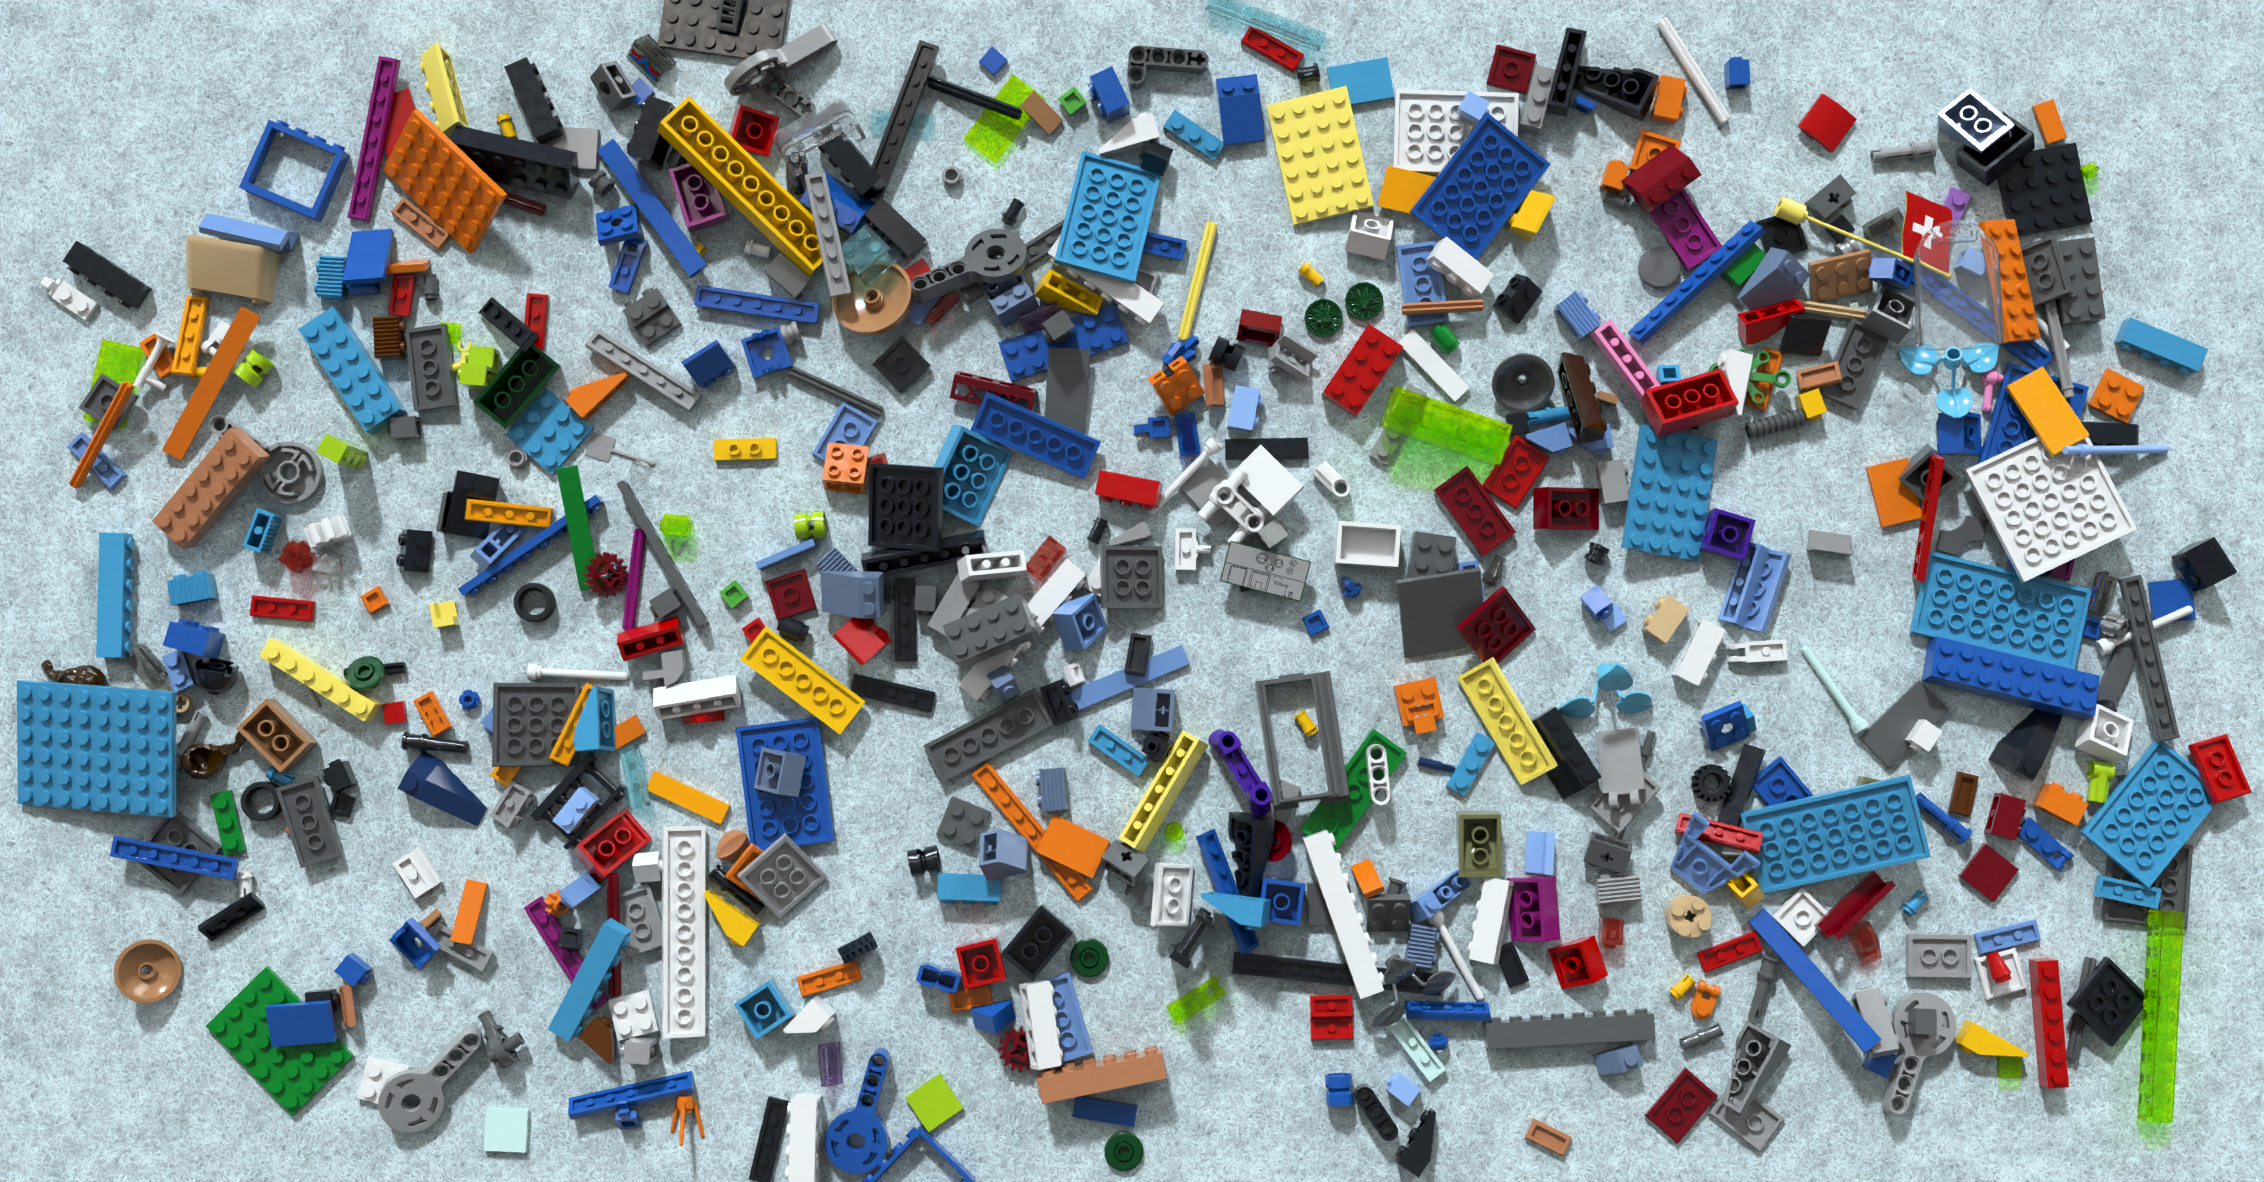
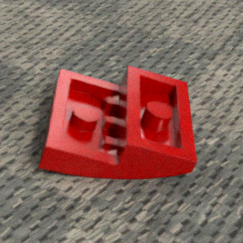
(1827, 122)
(1331, 1017)

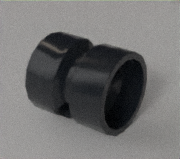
(1226, 353)
(924, 861)

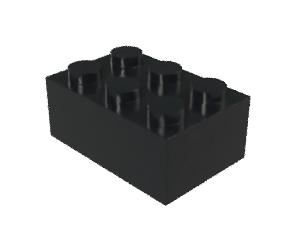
(647, 144)
(1999, 156)
(1037, 942)

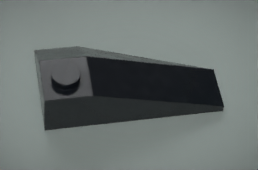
(1619, 88)
(2027, 744)
(1253, 843)

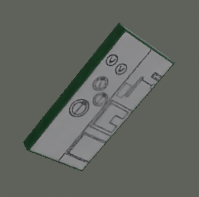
(1265, 571)

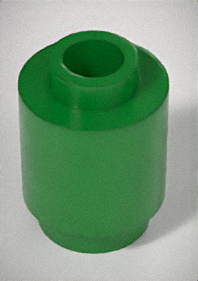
(1444, 338)

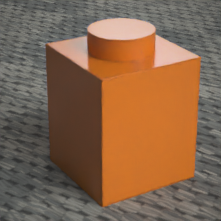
(1612, 176)

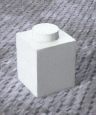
(1923, 736)
(647, 867)

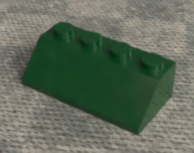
(516, 384)

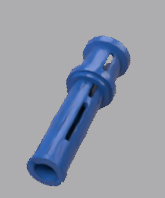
(1948, 823)

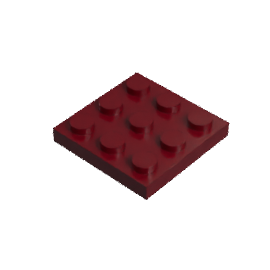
(1496, 627)

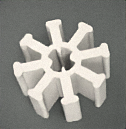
(327, 532)

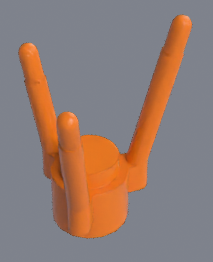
(683, 1106)

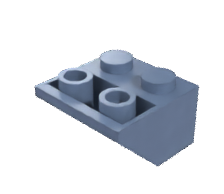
(1010, 299)
(1152, 709)
(1002, 854)

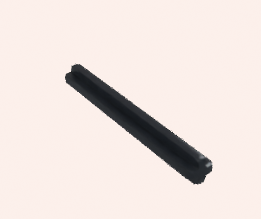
(974, 97)

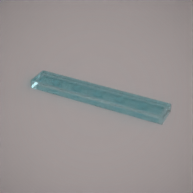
(1268, 22)

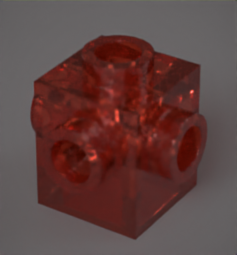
(297, 556)

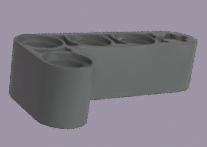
(1167, 64)

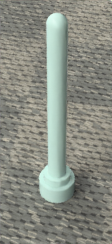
(1857, 723)

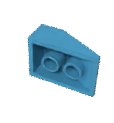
(596, 722)
(1243, 909)

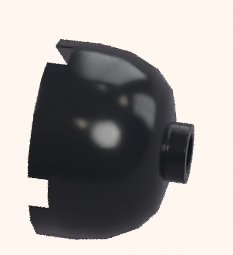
(212, 675)

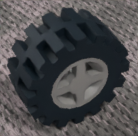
(857, 947)

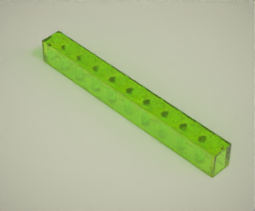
(2160, 1015)

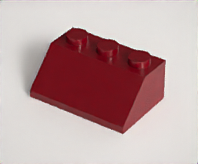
(1661, 178)

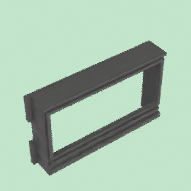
(1329, 740)

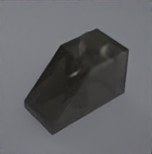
(1883, 225)

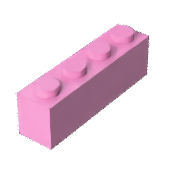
(1623, 359)

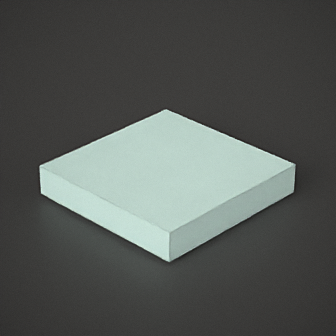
(506, 1129)

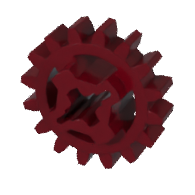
(602, 566)
(1008, 1054)

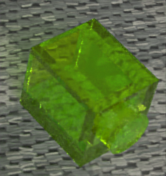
(676, 525)

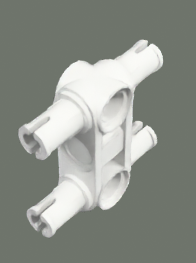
(1235, 507)

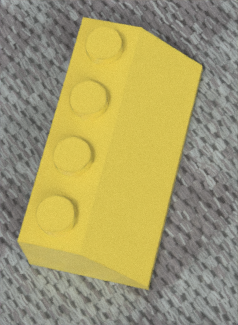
(443, 89)

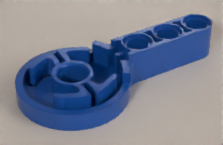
(860, 1120)

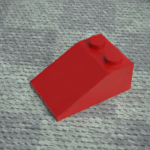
(612, 845)

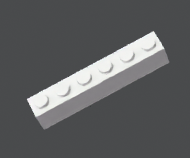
(1128, 296)

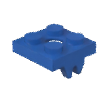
(628, 228)
(757, 343)
(1714, 722)
(404, 941)

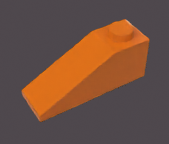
(592, 396)

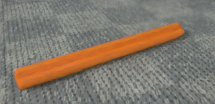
(101, 434)

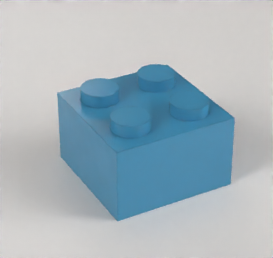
(764, 1008)

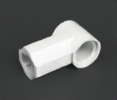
(1331, 479)

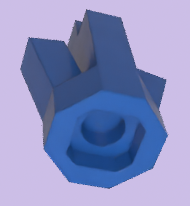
(1180, 348)

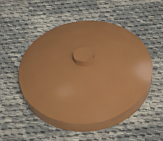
(875, 307)

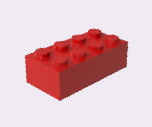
(1362, 370)
(1689, 402)

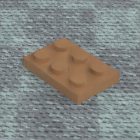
(1840, 276)

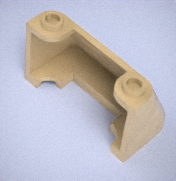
(231, 268)

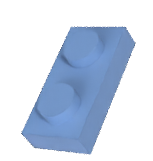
(179, 671)

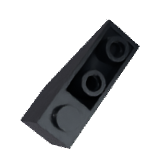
(1418, 1149)

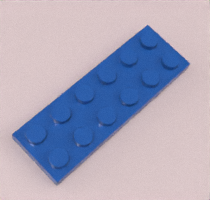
(1029, 353)
(1035, 435)

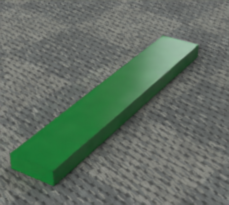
(576, 520)

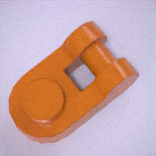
(1701, 1007)

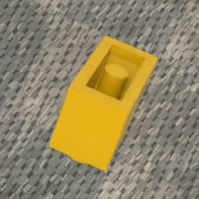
(1745, 890)

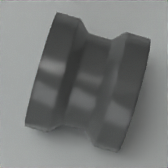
(601, 183)

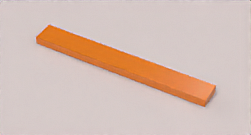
(211, 383)
(1027, 827)

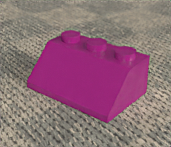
(1534, 909)

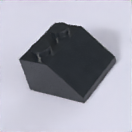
(2203, 564)

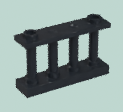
(573, 781)
(1181, 951)

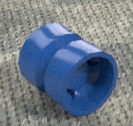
(1339, 1090)

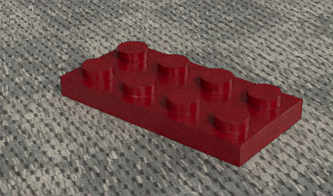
(1474, 511)

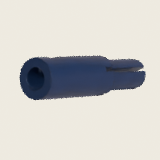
(1436, 765)

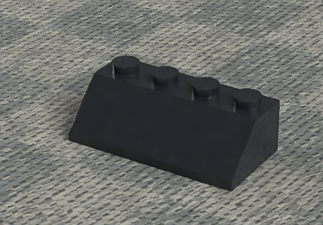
(1574, 766)

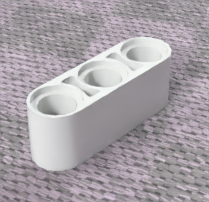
(1383, 783)

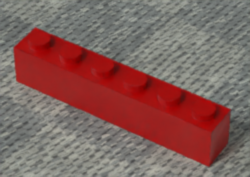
(2048, 1023)

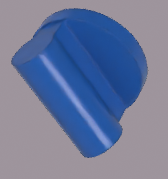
(1352, 589)

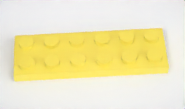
(1507, 721)

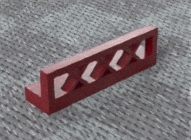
(990, 385)
(1853, 906)

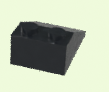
(466, 487)

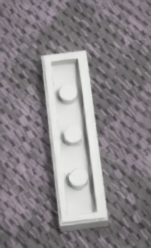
(1433, 365)

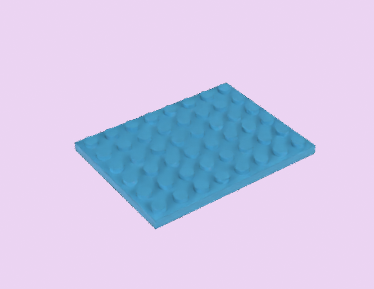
(96, 748)

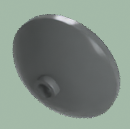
(1523, 394)

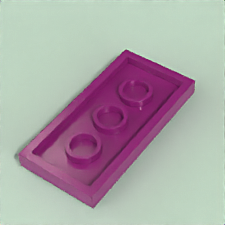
(1685, 229)

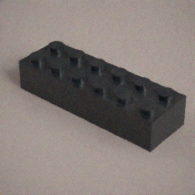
(520, 161)

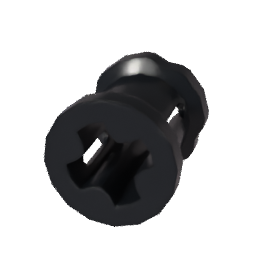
(1311, 69)

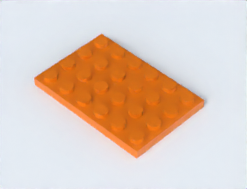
(444, 181)

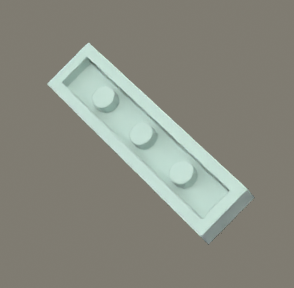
(1417, 1048)

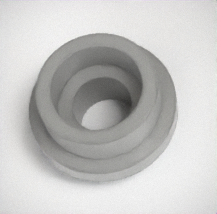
(951, 170)
(511, 455)

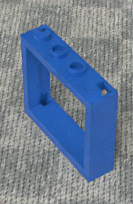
(330, 182)
(900, 1148)

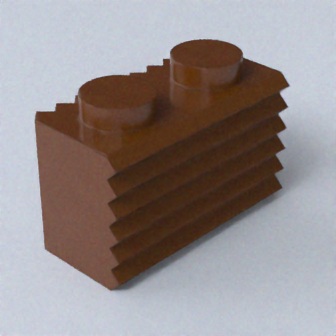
(389, 338)

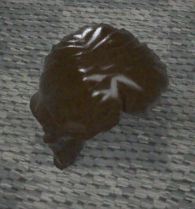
(79, 675)
(206, 760)

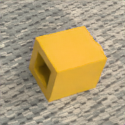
(1811, 404)

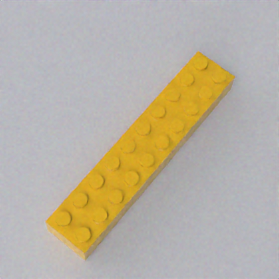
(743, 183)

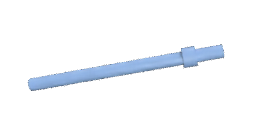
(2085, 449)

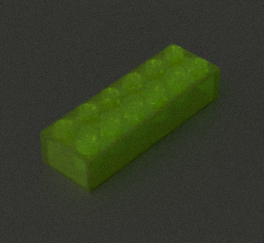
(1445, 426)

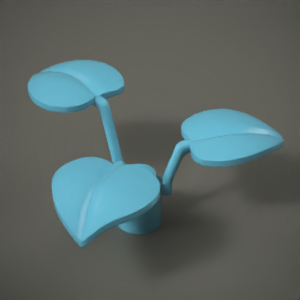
(1958, 401)
(1613, 679)

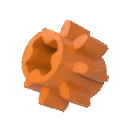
(555, 905)

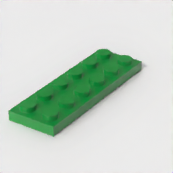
(1342, 816)

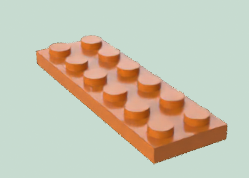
(2017, 303)

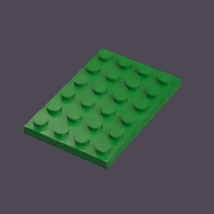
(286, 1072)

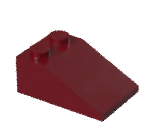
(1565, 508)

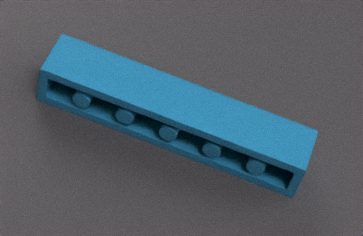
(115, 595)
(590, 979)

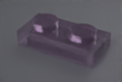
(1032, 320)
(830, 1064)

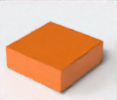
(375, 600)

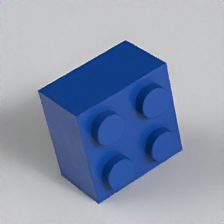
(1109, 94)
(194, 638)
(1285, 899)

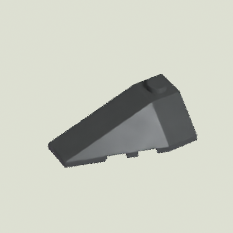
(1754, 1063)

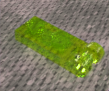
(1195, 1000)

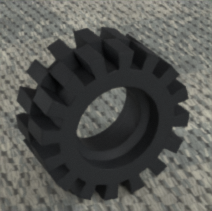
(1722, 789)

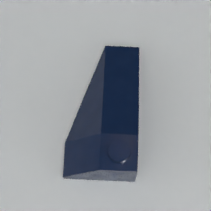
(438, 786)

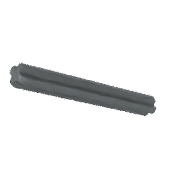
(835, 391)
(2078, 1024)

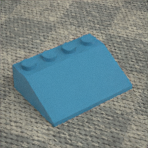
(970, 473)

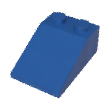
(1239, 109)

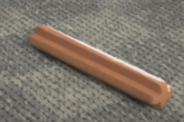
(1442, 307)

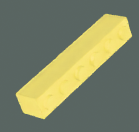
(320, 679)
(1163, 791)

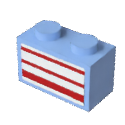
(576, 810)

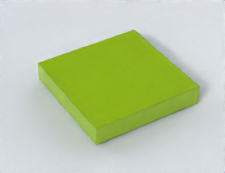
(934, 1102)

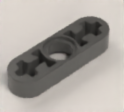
(781, 84)

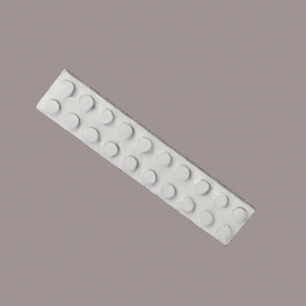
(683, 931)

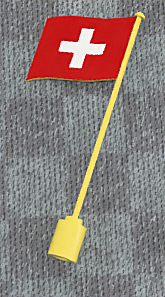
(1919, 218)

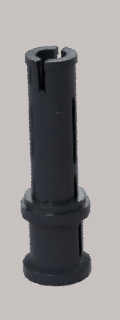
(424, 743)
(748, 900)

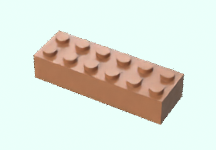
(211, 488)
(1101, 1075)

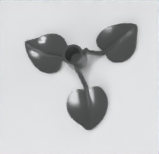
(1398, 970)

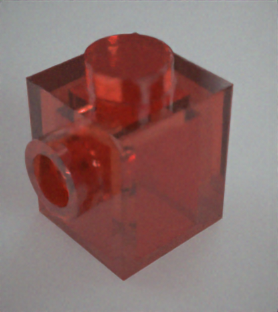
(1610, 931)

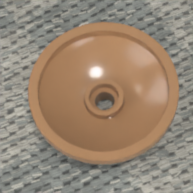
(163, 973)

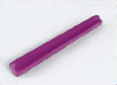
(633, 579)

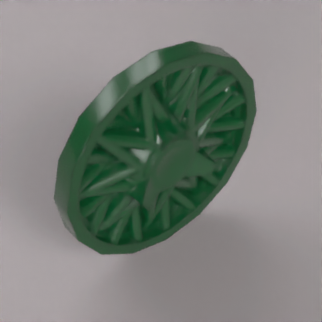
(1364, 301)
(1323, 318)
(365, 673)
(1090, 951)
(1123, 1151)

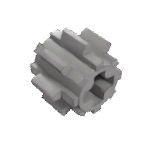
(2114, 624)

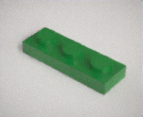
(228, 822)

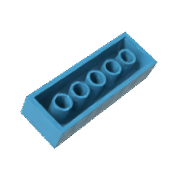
(352, 370)

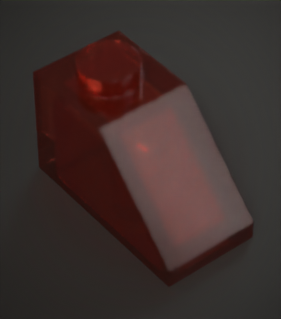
(1864, 942)

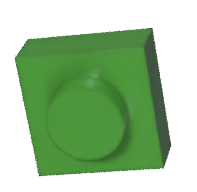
(1072, 101)
(734, 594)

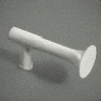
(143, 377)

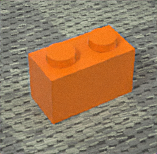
(1668, 99)
(2061, 804)

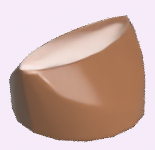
(732, 845)

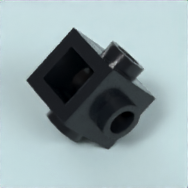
(1157, 746)

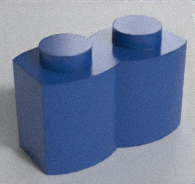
(933, 975)

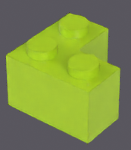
(479, 367)

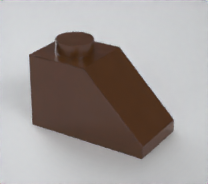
(601, 1038)

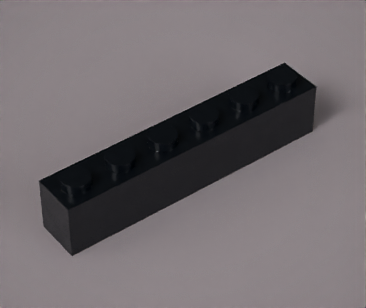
(899, 560)

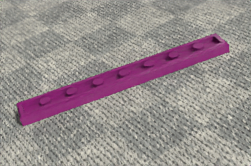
(374, 138)

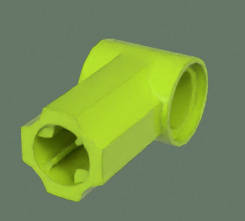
(2099, 778)

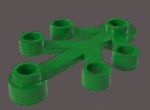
(1760, 377)

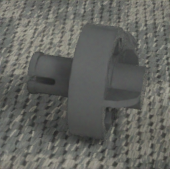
(499, 1047)

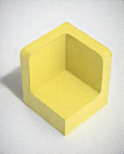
(444, 614)

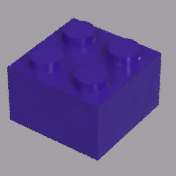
(1727, 534)

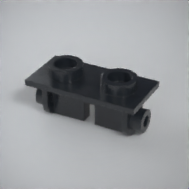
(796, 185)

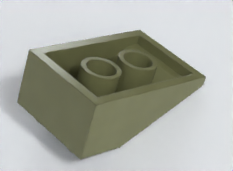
(1479, 843)

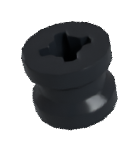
(1596, 553)

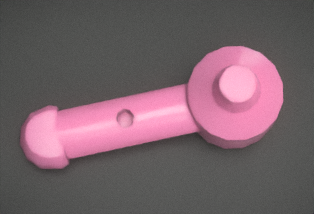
(1989, 379)

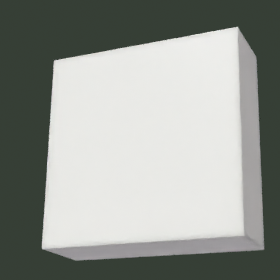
(1074, 674)

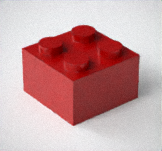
(981, 962)

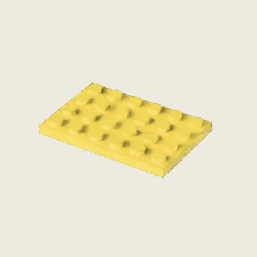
(1320, 155)

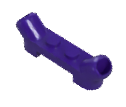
(1253, 789)

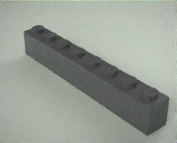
(1569, 1029)

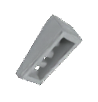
(1134, 534)

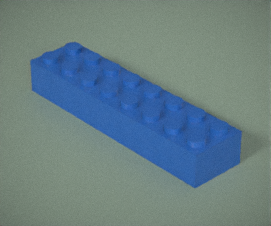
(2011, 678)

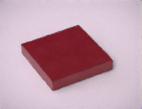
(1511, 69)
(791, 594)
(1988, 872)

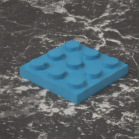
(549, 431)

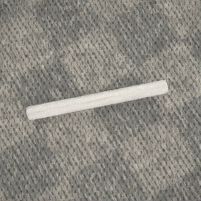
(1693, 70)

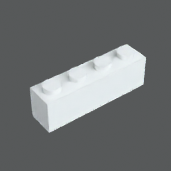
(697, 697)
(1491, 920)
(1040, 1024)

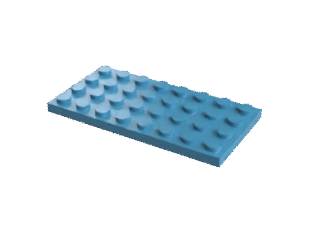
(1999, 612)
(1837, 834)

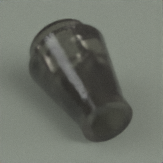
(1493, 573)

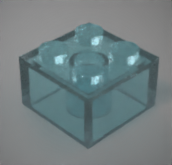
(867, 255)

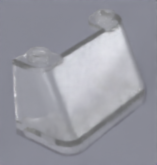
(814, 130)

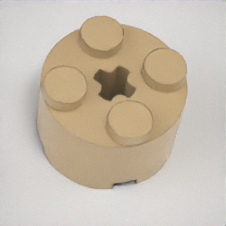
(1699, 920)

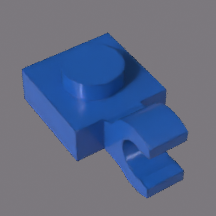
(1157, 427)
(626, 1117)

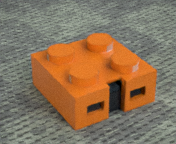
(1176, 385)

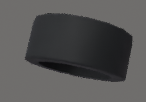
(518, 602)
(247, 806)

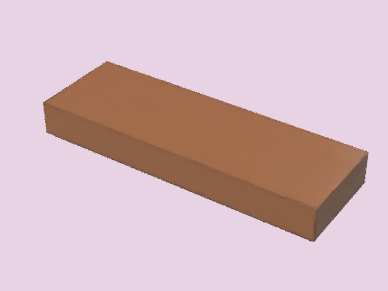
(421, 223)

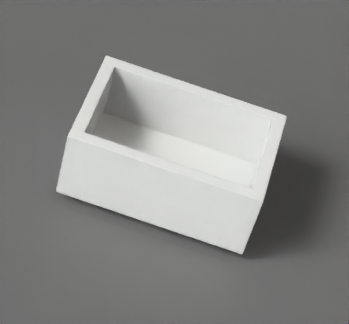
(1367, 544)

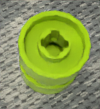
(249, 373)
(803, 525)

